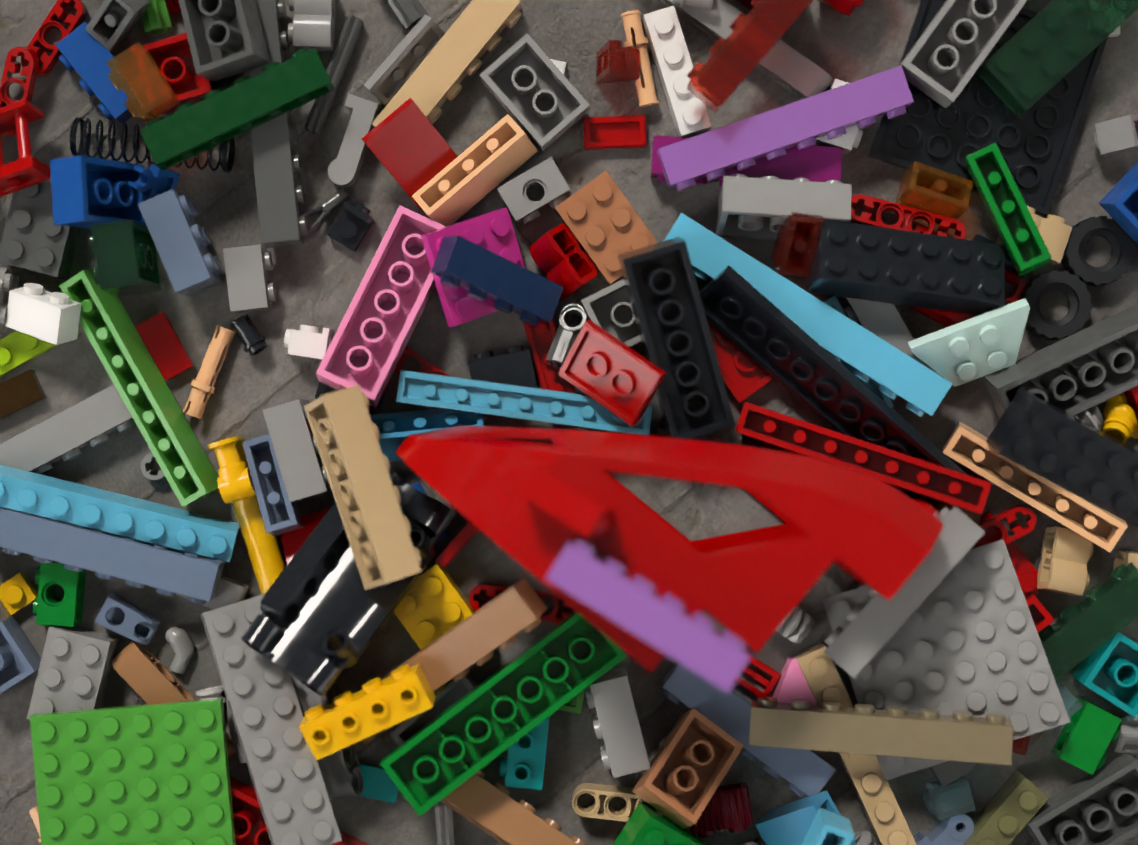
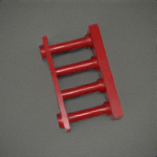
(26, 169)

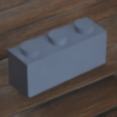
(276, 510)

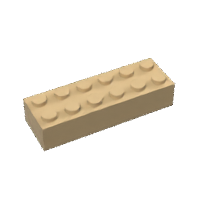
(363, 487)

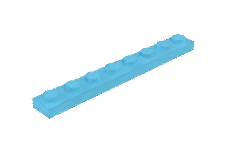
(512, 402)

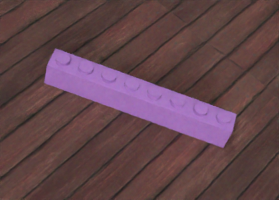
(784, 128)

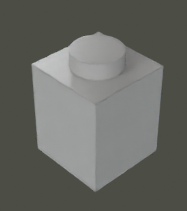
(1117, 135)

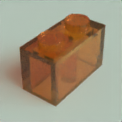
(142, 83)
(934, 191)

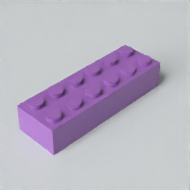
(649, 615)

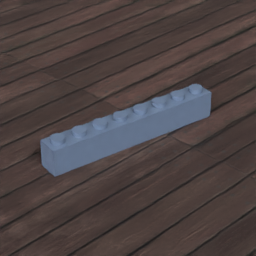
(111, 555)

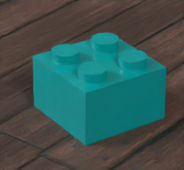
(1113, 672)

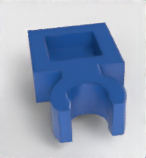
(154, 180)

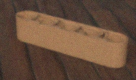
(152, 679)

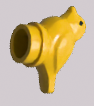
(1120, 419)

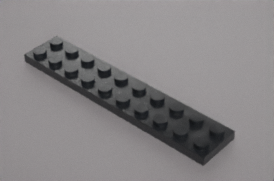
(810, 370)

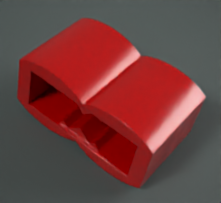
(563, 260)

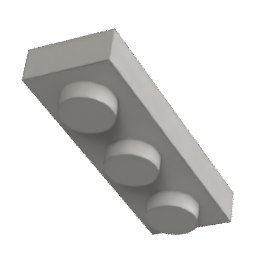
(404, 60)

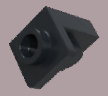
(351, 225)

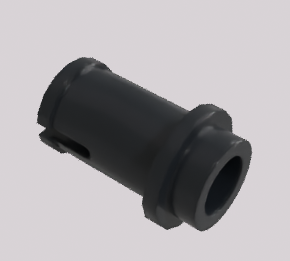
(249, 335)

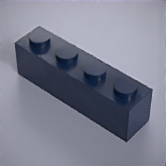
(496, 280)

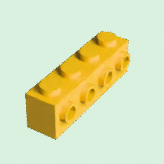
(367, 711)

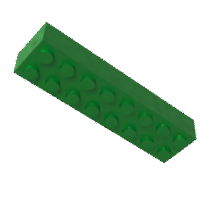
(500, 711)

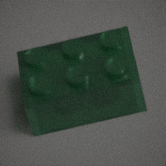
(124, 258)

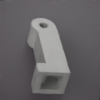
(346, 167)

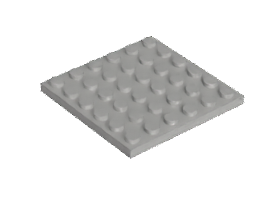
(961, 651)

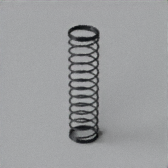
(83, 145)

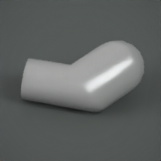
(182, 647)

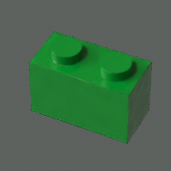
(1087, 737)

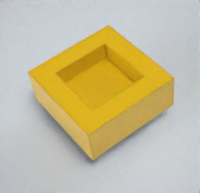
(17, 593)

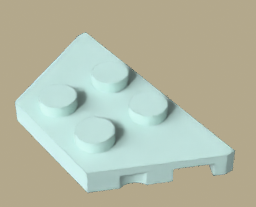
(975, 345)

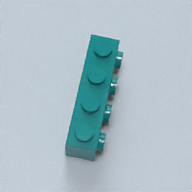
(526, 759)

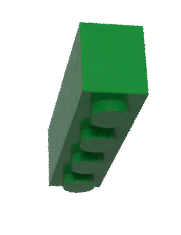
(1007, 209)

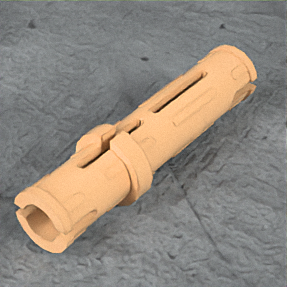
(636, 39)
(208, 373)

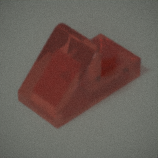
(617, 63)

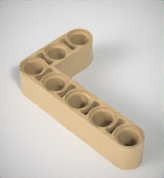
(603, 794)

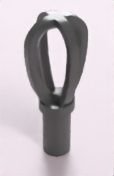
(326, 208)

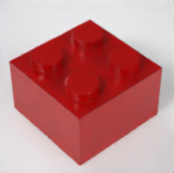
(177, 66)

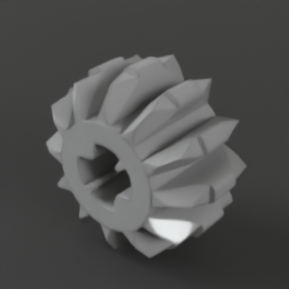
(796, 625)

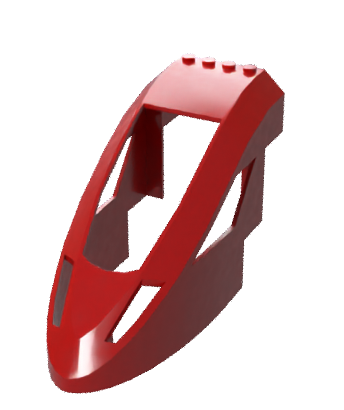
(739, 577)

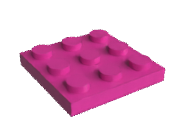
(490, 231)

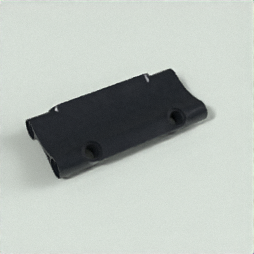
(318, 609)

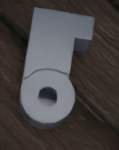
(127, 620)
(949, 832)

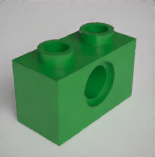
(57, 612)

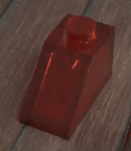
(797, 244)

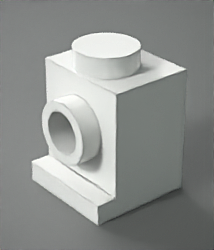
(308, 341)

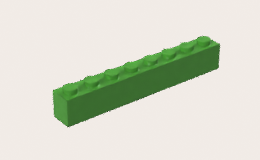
(143, 389)

